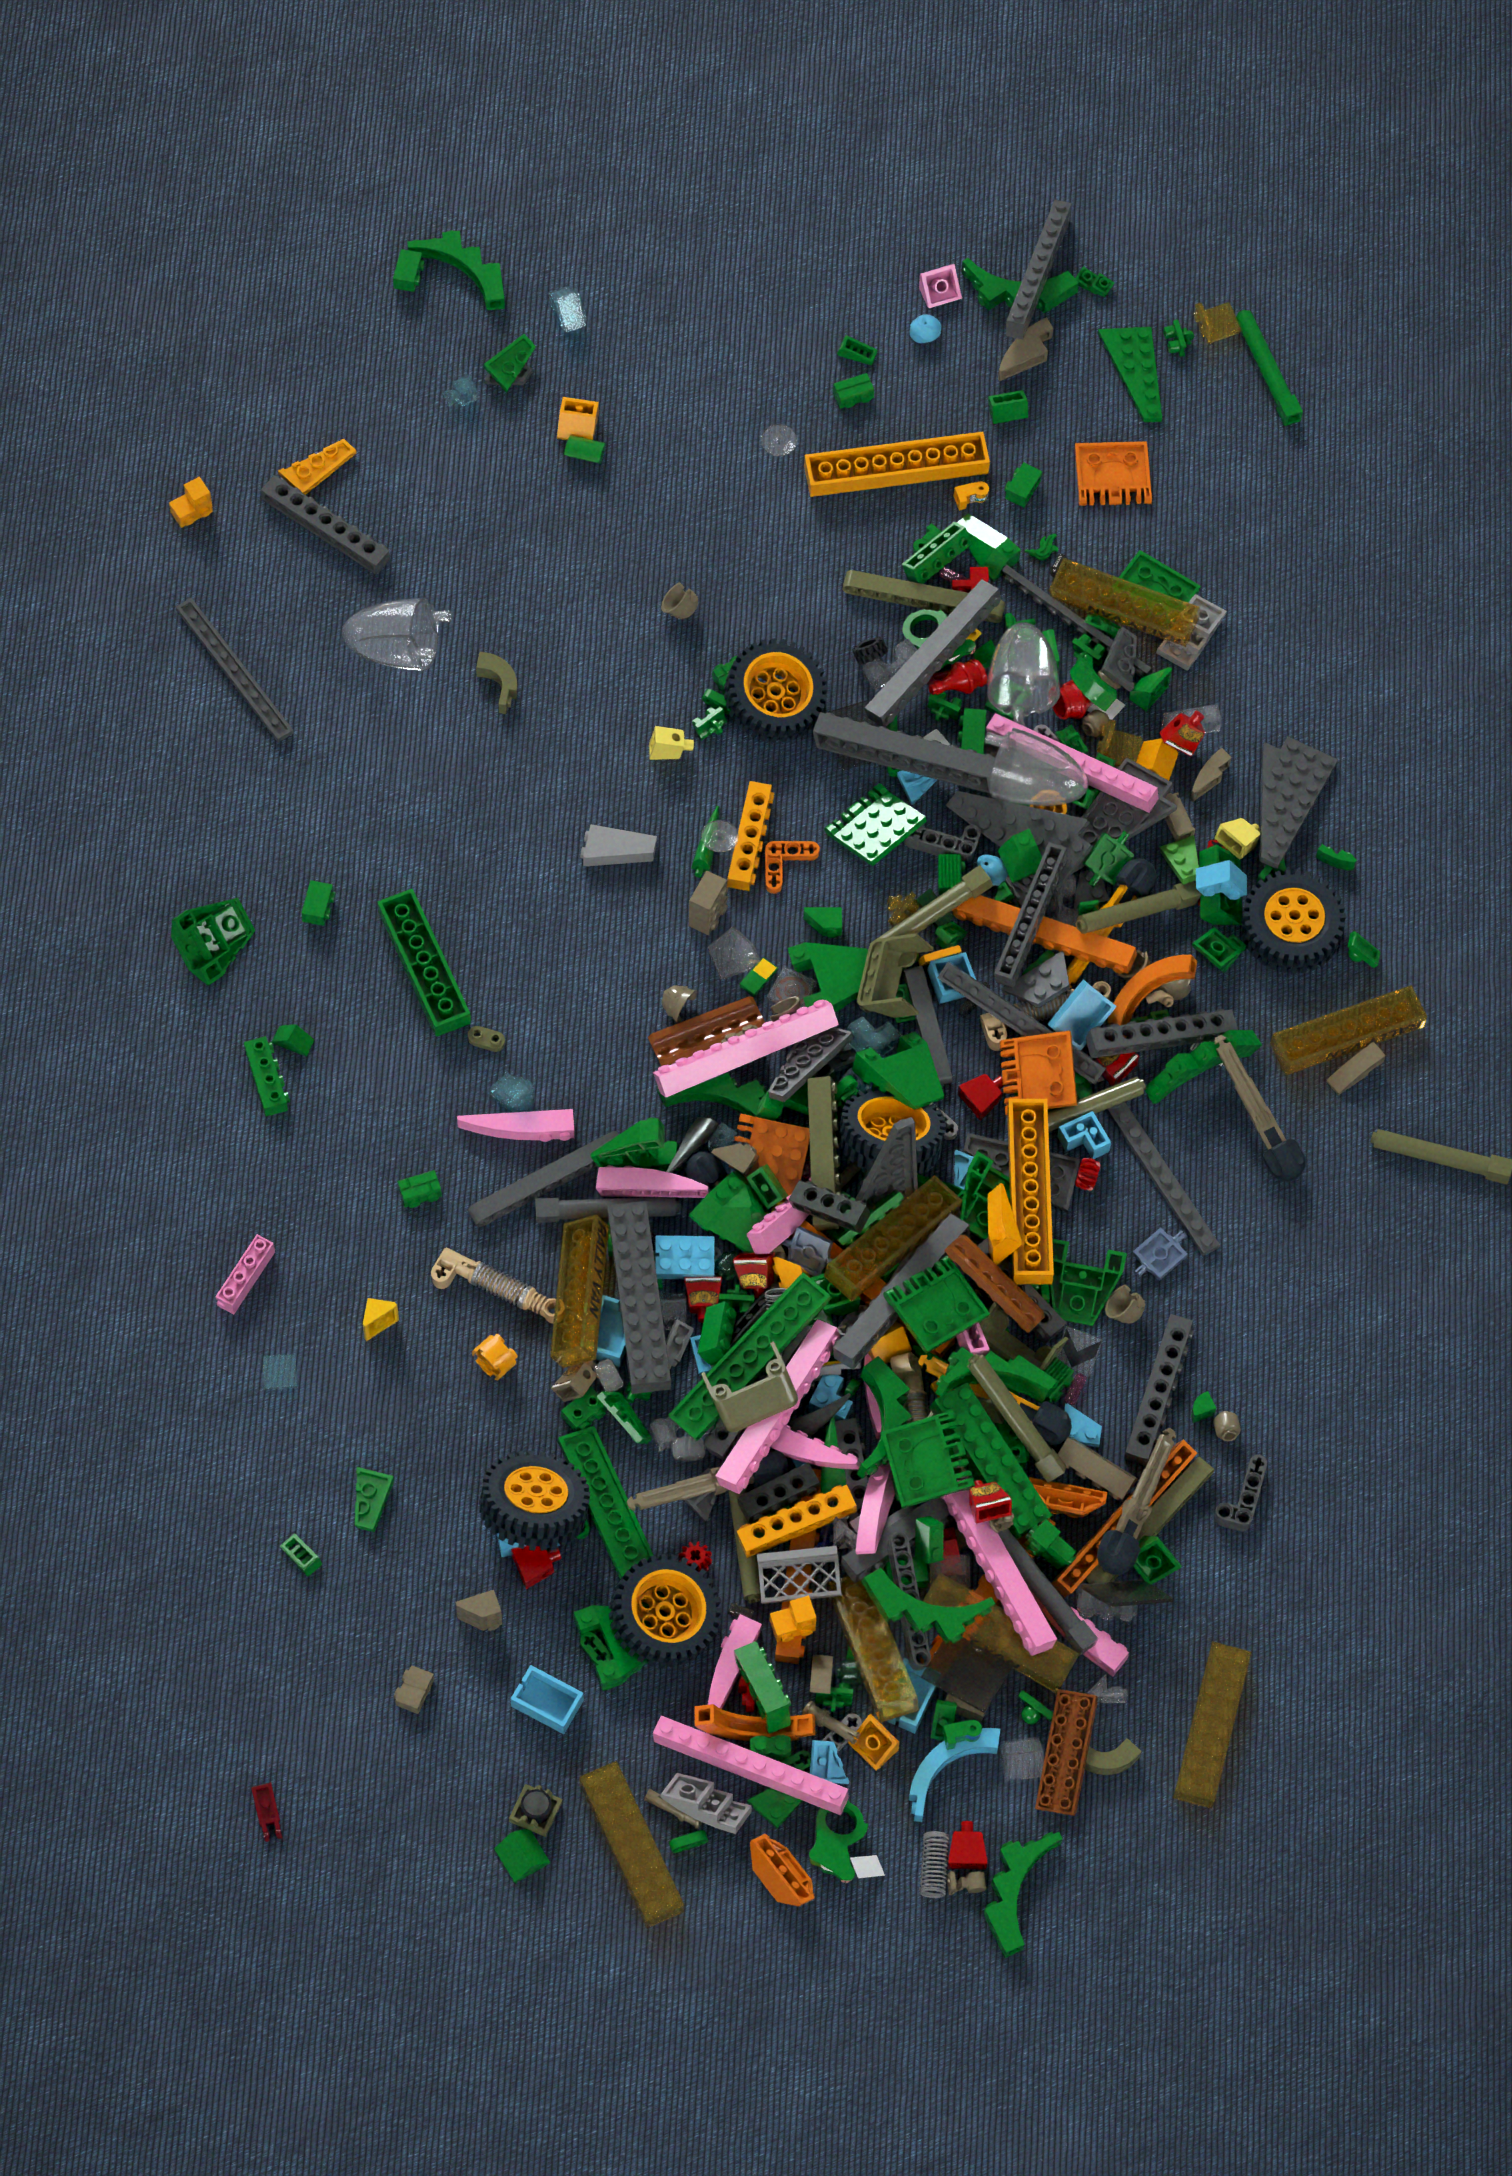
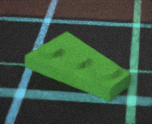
(1182, 858)

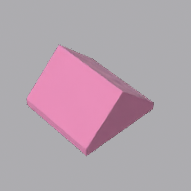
(940, 286)

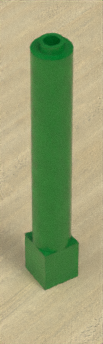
(1287, 404)

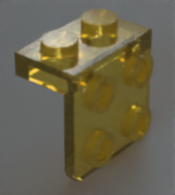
(1216, 322)
(1118, 744)

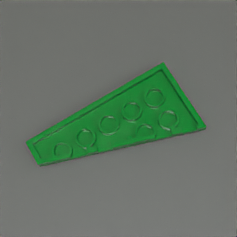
(1135, 362)

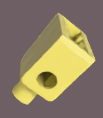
(668, 743)
(1238, 836)

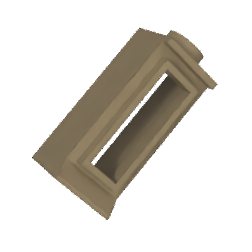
(1179, 821)

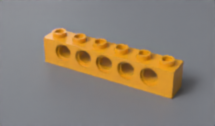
(756, 793)
(752, 1545)

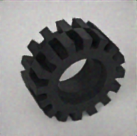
(870, 650)

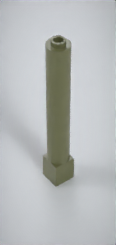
(972, 884)
(1178, 897)
(1097, 1102)
(1493, 1168)
(1045, 1458)
(748, 1566)

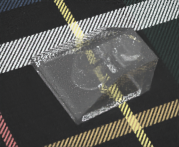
(733, 954)

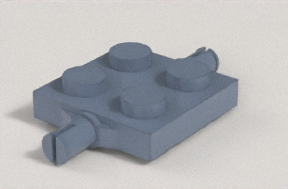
(809, 1251)
(1160, 1254)

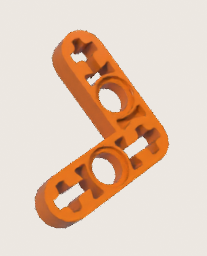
(776, 858)

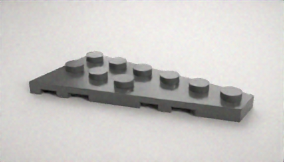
(1062, 1168)

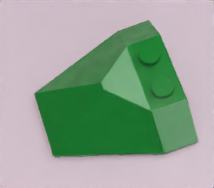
(211, 937)
(980, 1181)
(731, 1210)

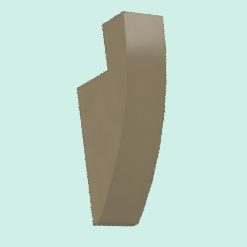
(1026, 352)

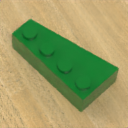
(764, 1686)

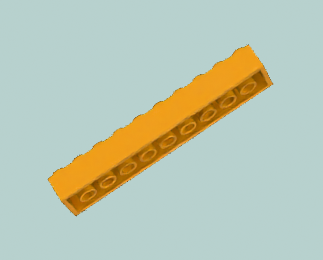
(896, 464)
(1030, 1190)

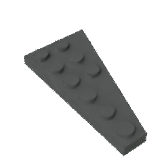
(806, 1060)

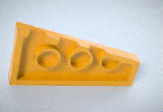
(317, 467)

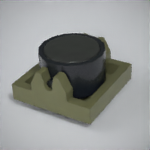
(535, 1809)

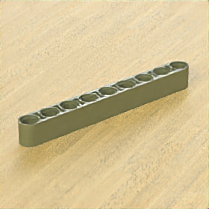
(909, 593)
(1165, 1508)

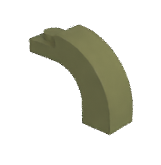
(499, 670)
(1113, 1761)

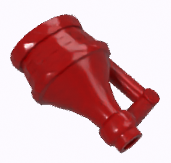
(961, 677)
(1071, 702)

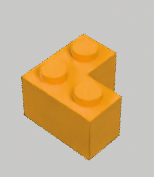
(193, 504)
(794, 1621)

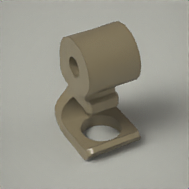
(973, 1882)

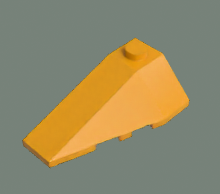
(1002, 1227)

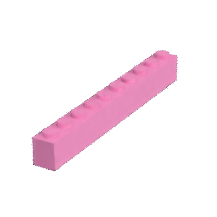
(1099, 774)
(745, 1048)
(758, 1438)
(1002, 1575)
(751, 1765)

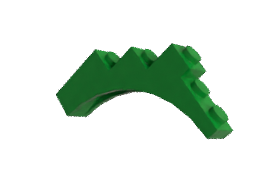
(468, 260)
(994, 290)
(1188, 1065)
(722, 1091)
(1015, 1374)
(890, 1396)
(947, 1620)
(1018, 1862)

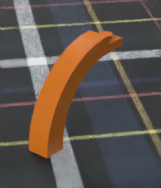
(1146, 981)
(741, 1727)

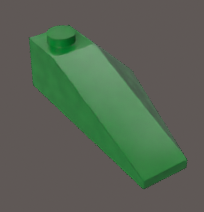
(990, 547)

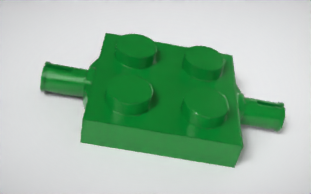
(1108, 858)

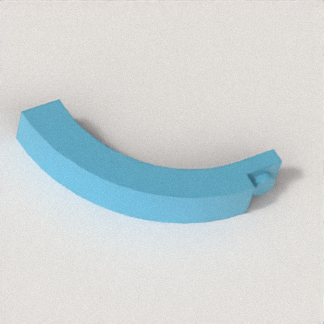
(939, 1758)

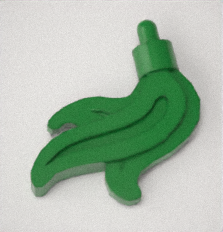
(1045, 549)

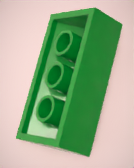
(1219, 908)

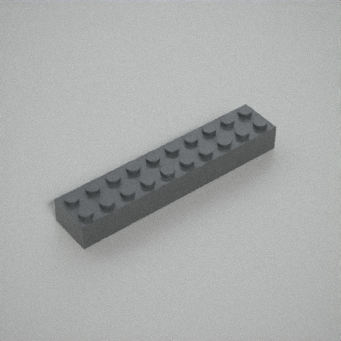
(904, 751)
(639, 1297)

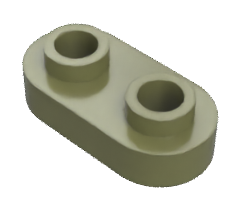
(485, 1039)

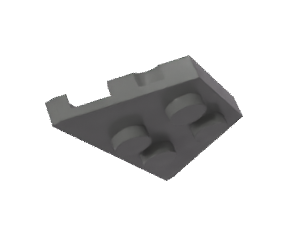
(1042, 982)

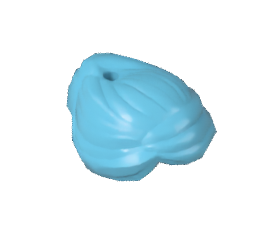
(925, 329)
(994, 868)

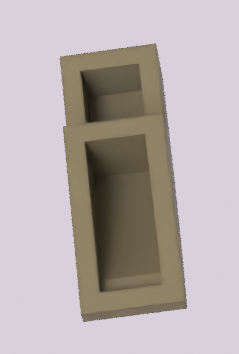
(1210, 773)
(1356, 1068)
(821, 1674)

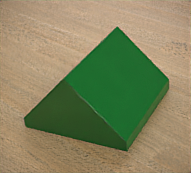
(1217, 949)
(1155, 1560)
(521, 1854)

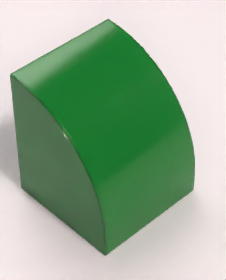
(1203, 1407)

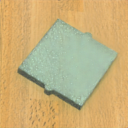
(279, 1371)

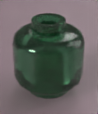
(724, 1265)
(849, 1672)

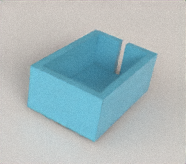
(1082, 1012)
(684, 1256)
(611, 1336)
(924, 1693)
(547, 1699)

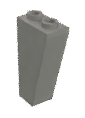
(616, 846)

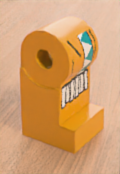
(970, 493)

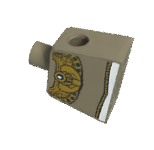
(575, 1381)

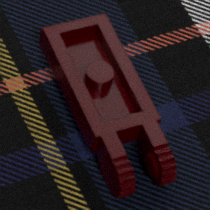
(266, 1809)

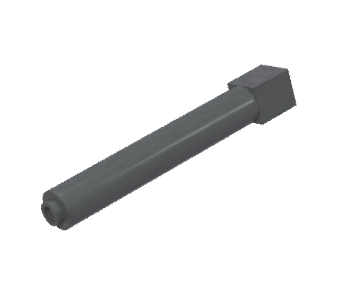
(554, 1209)
(1076, 1631)

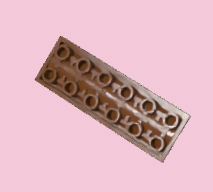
(704, 1030)
(995, 1282)
(1066, 1752)

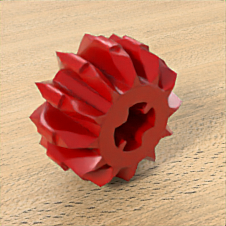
(1087, 1174)
(701, 1552)

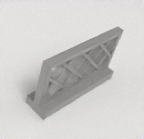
(794, 1558)

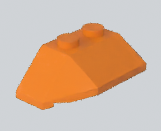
(1068, 1499)
(780, 1872)

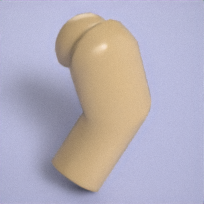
(1160, 996)

